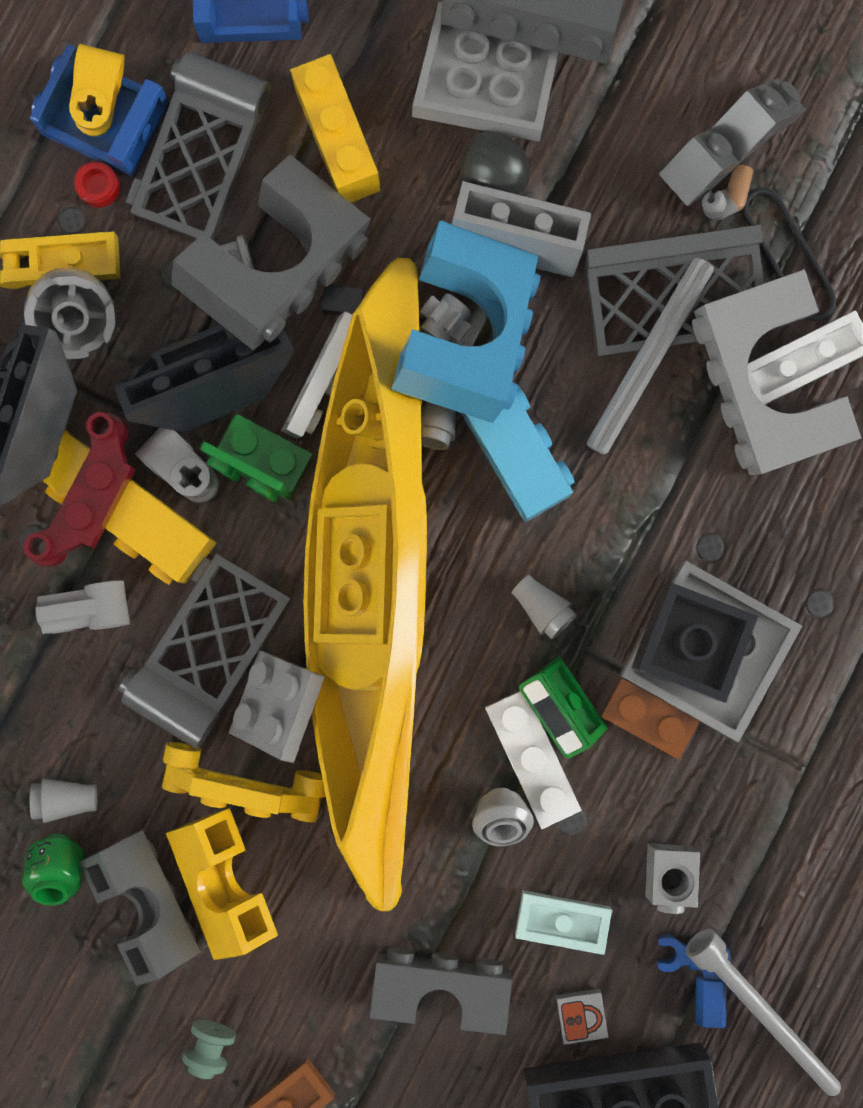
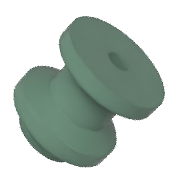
(206, 1056)

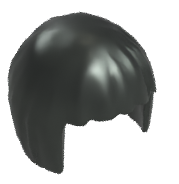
(495, 163)

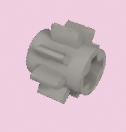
(445, 319)

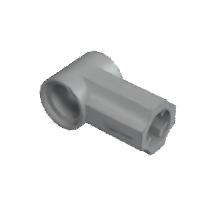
(96, 607)

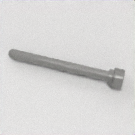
(710, 953)

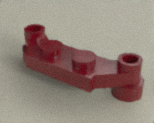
(90, 497)

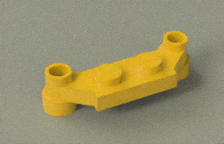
(257, 797)

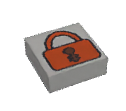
(581, 1016)

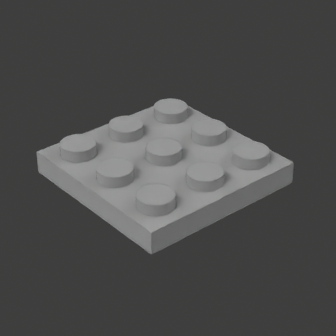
(484, 82)
(762, 659)

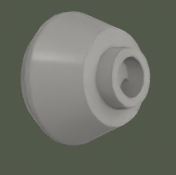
(502, 818)

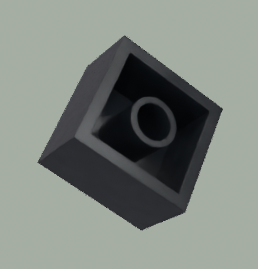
(694, 642)

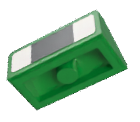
(563, 708)

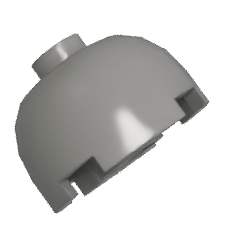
(74, 307)

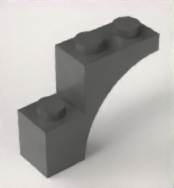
(733, 138)

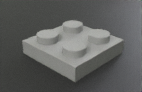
(276, 706)

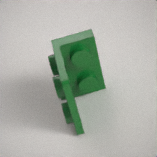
(265, 459)

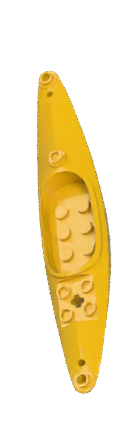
(368, 586)

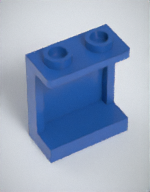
(249, 20)
(134, 124)

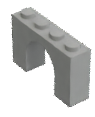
(729, 333)

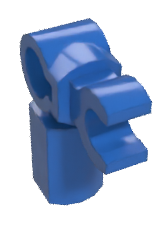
(710, 989)

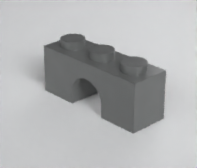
(162, 933)
(479, 987)

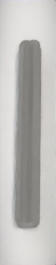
(650, 355)

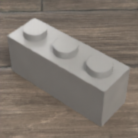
(525, 223)

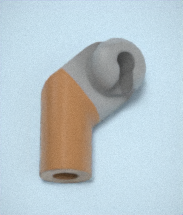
(731, 199)

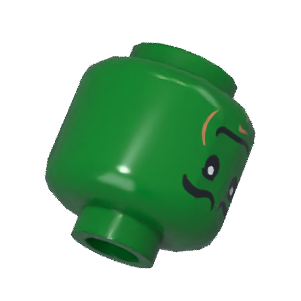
(53, 869)

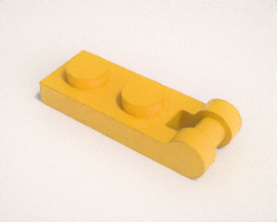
(88, 252)

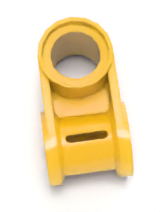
(95, 81)

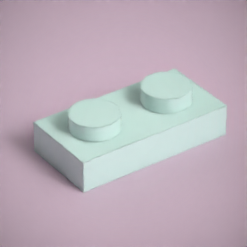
(563, 922)

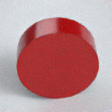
(97, 184)

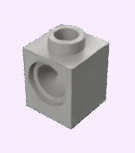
(666, 857)

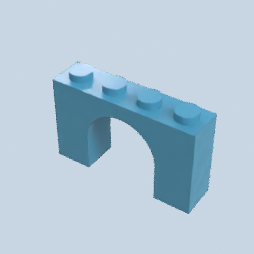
(501, 283)

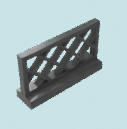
(660, 255)

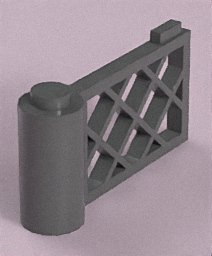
(220, 94)
(172, 700)

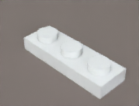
(807, 358)
(305, 413)
(533, 760)

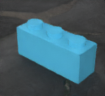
(522, 459)

